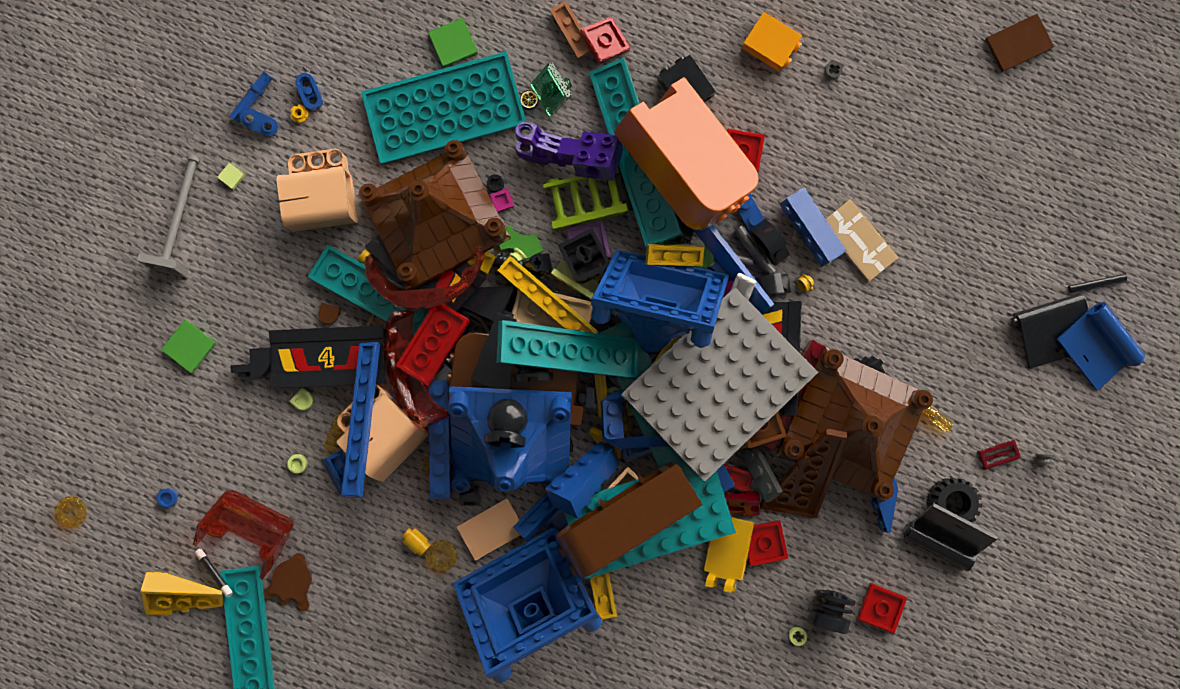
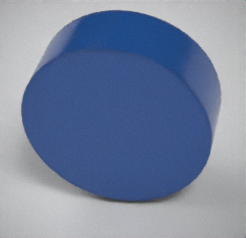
(167, 498)

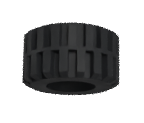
(968, 493)

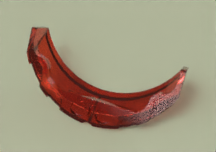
(422, 297)
(407, 390)

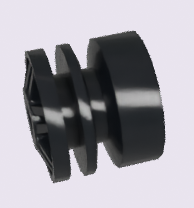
(831, 611)

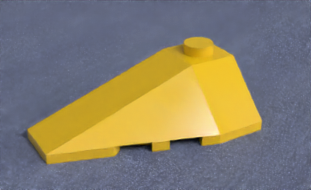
(168, 593)

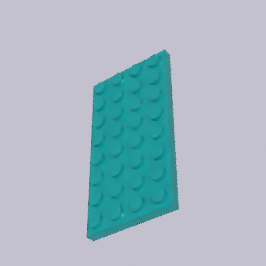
(443, 107)
(701, 525)

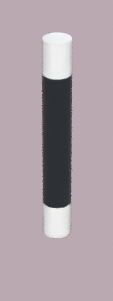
(213, 573)

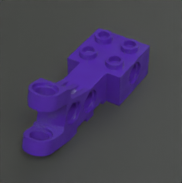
(591, 156)

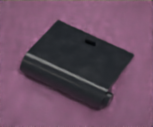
(1046, 323)
(948, 536)

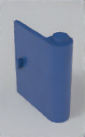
(1103, 344)

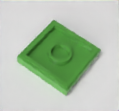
(453, 42)
(188, 346)

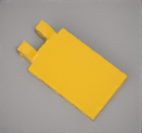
(728, 556)

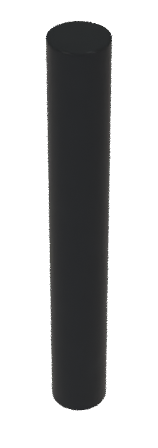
(1097, 283)

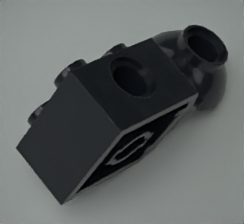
(585, 256)

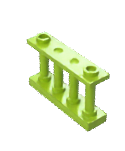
(580, 216)

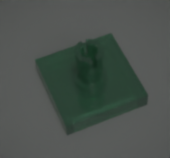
(551, 88)

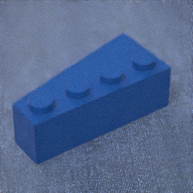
(583, 479)

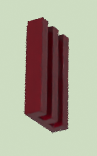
(983, 459)

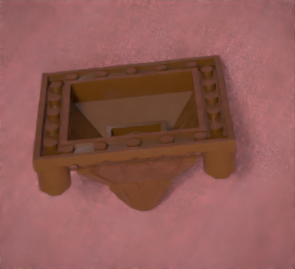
(434, 216)
(868, 406)

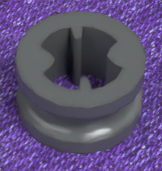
(833, 64)
(1044, 459)

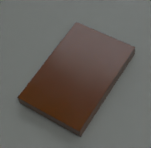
(1019, 42)

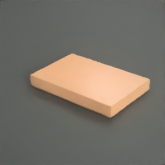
(490, 529)

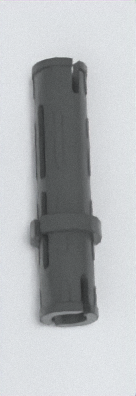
(754, 250)

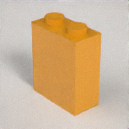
(772, 42)

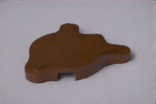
(290, 582)

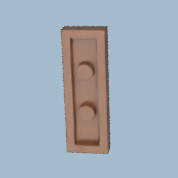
(570, 29)

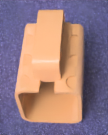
(317, 194)
(391, 435)

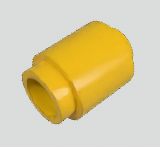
(415, 541)

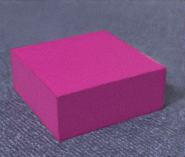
(502, 200)

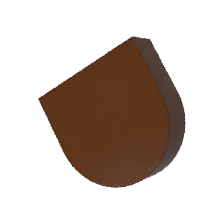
(328, 313)

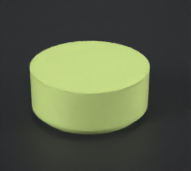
(297, 463)

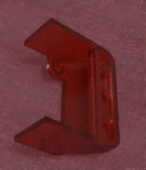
(249, 520)

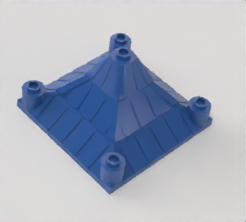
(659, 300)
(505, 467)
(523, 604)

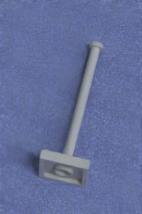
(164, 264)

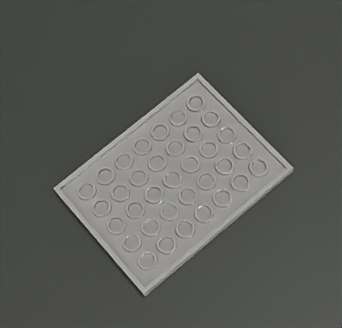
(723, 393)

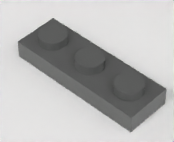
(761, 473)

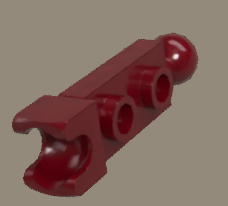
(744, 503)

